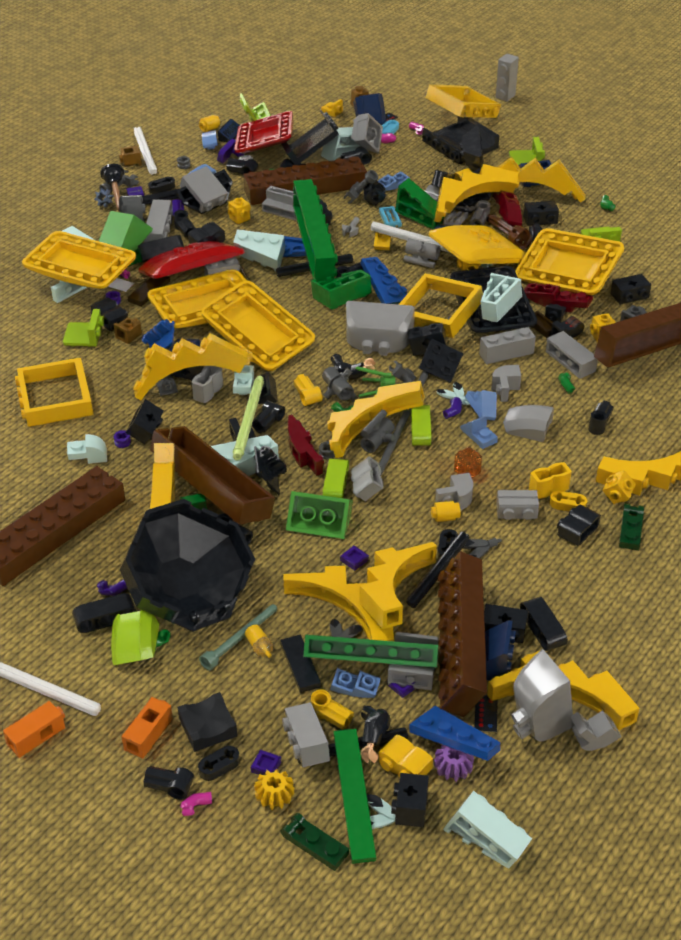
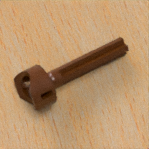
(515, 235)

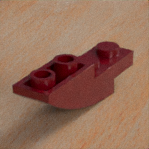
(509, 207)
(550, 293)
(301, 447)

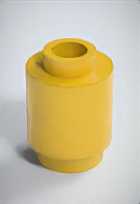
(209, 123)
(445, 511)

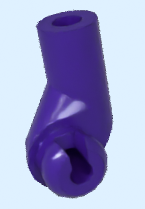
(456, 407)
(111, 590)

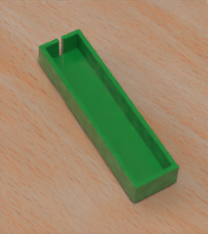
(314, 230)

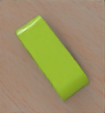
(421, 426)
(336, 478)

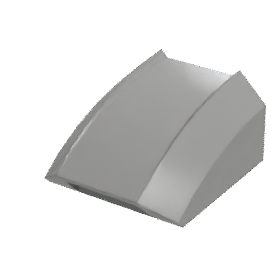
(367, 132)
(529, 421)

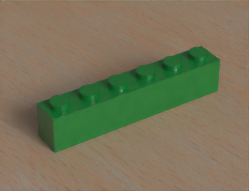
(371, 650)

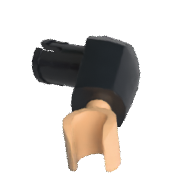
(341, 366)
(376, 724)

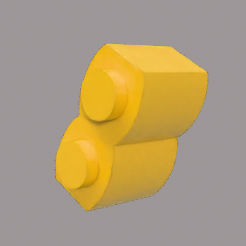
(550, 479)
(403, 757)

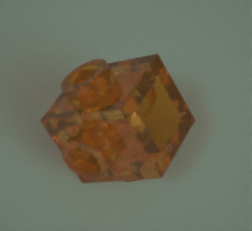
(468, 462)

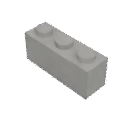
(507, 77)
(507, 345)
(571, 354)
(306, 735)

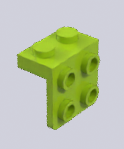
(257, 112)
(526, 156)
(604, 232)
(83, 332)

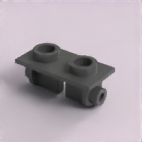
(167, 386)

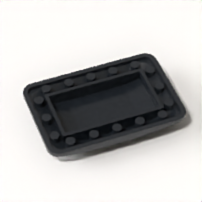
(519, 316)

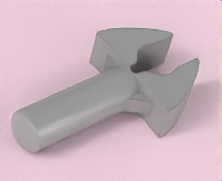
(352, 228)

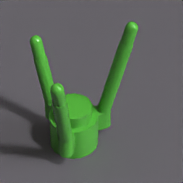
(386, 380)

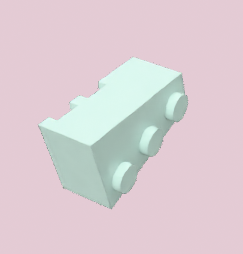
(340, 144)
(261, 247)
(500, 296)
(246, 463)
(489, 829)

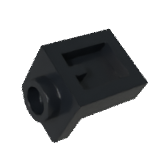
(555, 312)

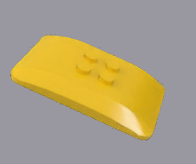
(477, 244)
(78, 260)
(570, 261)
(185, 299)
(259, 323)

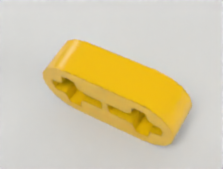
(567, 500)

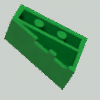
(416, 204)
(342, 289)

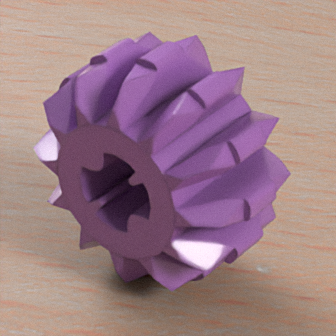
(453, 763)

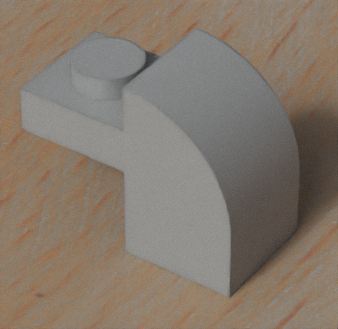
(505, 379)
(459, 491)
(595, 732)

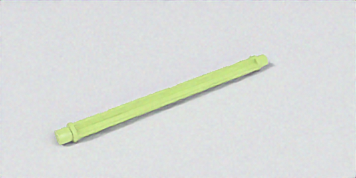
(248, 417)

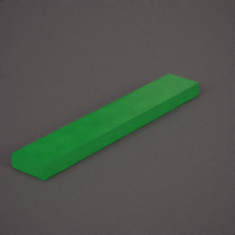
(354, 796)

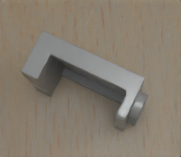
(205, 188)
(407, 674)

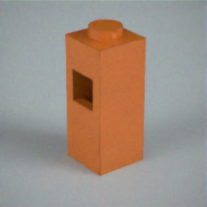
(147, 727)
(34, 728)

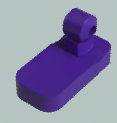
(226, 151)

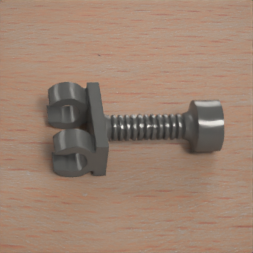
(370, 177)
(126, 180)
(404, 375)

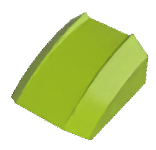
(134, 637)

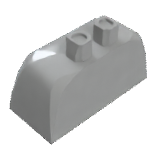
(378, 326)
(542, 699)

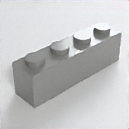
(159, 219)

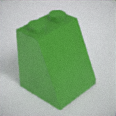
(124, 230)

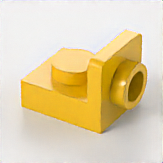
(333, 109)
(382, 241)

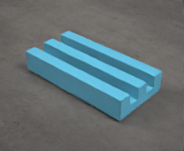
(391, 223)

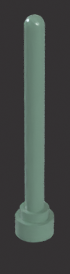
(210, 659)

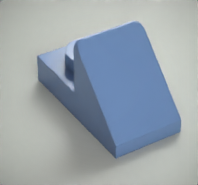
(483, 403)
(479, 432)

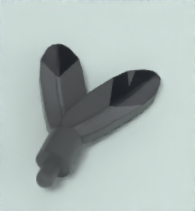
(481, 546)
(336, 630)

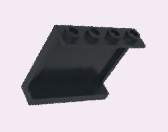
(449, 138)
(312, 140)

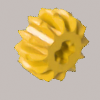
(274, 789)

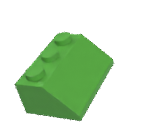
(319, 514)

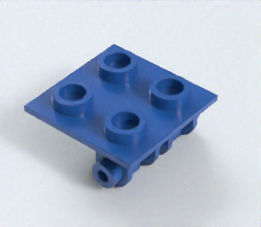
(160, 334)

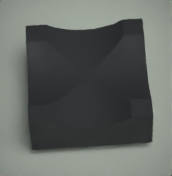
(207, 722)

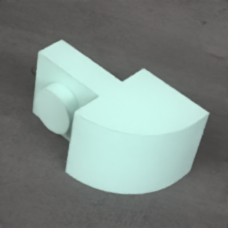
(244, 380)
(91, 448)

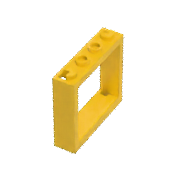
(452, 98)
(463, 313)
(58, 411)

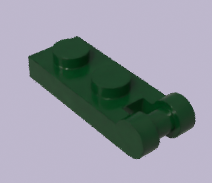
(631, 527)
(315, 842)

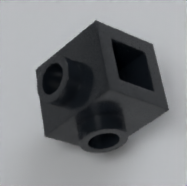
(374, 193)

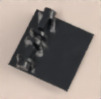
(440, 360)
(269, 467)

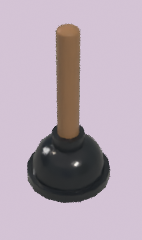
(112, 175)

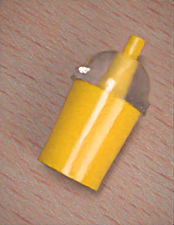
(260, 642)

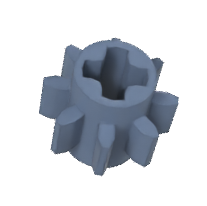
(102, 194)

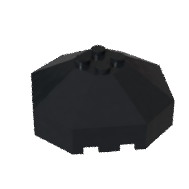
(187, 565)

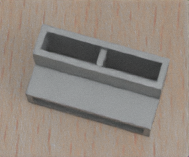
(279, 202)

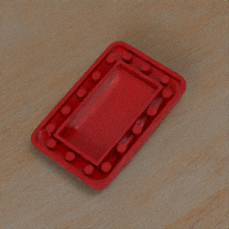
(264, 132)
(188, 257)

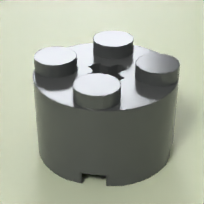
(132, 205)

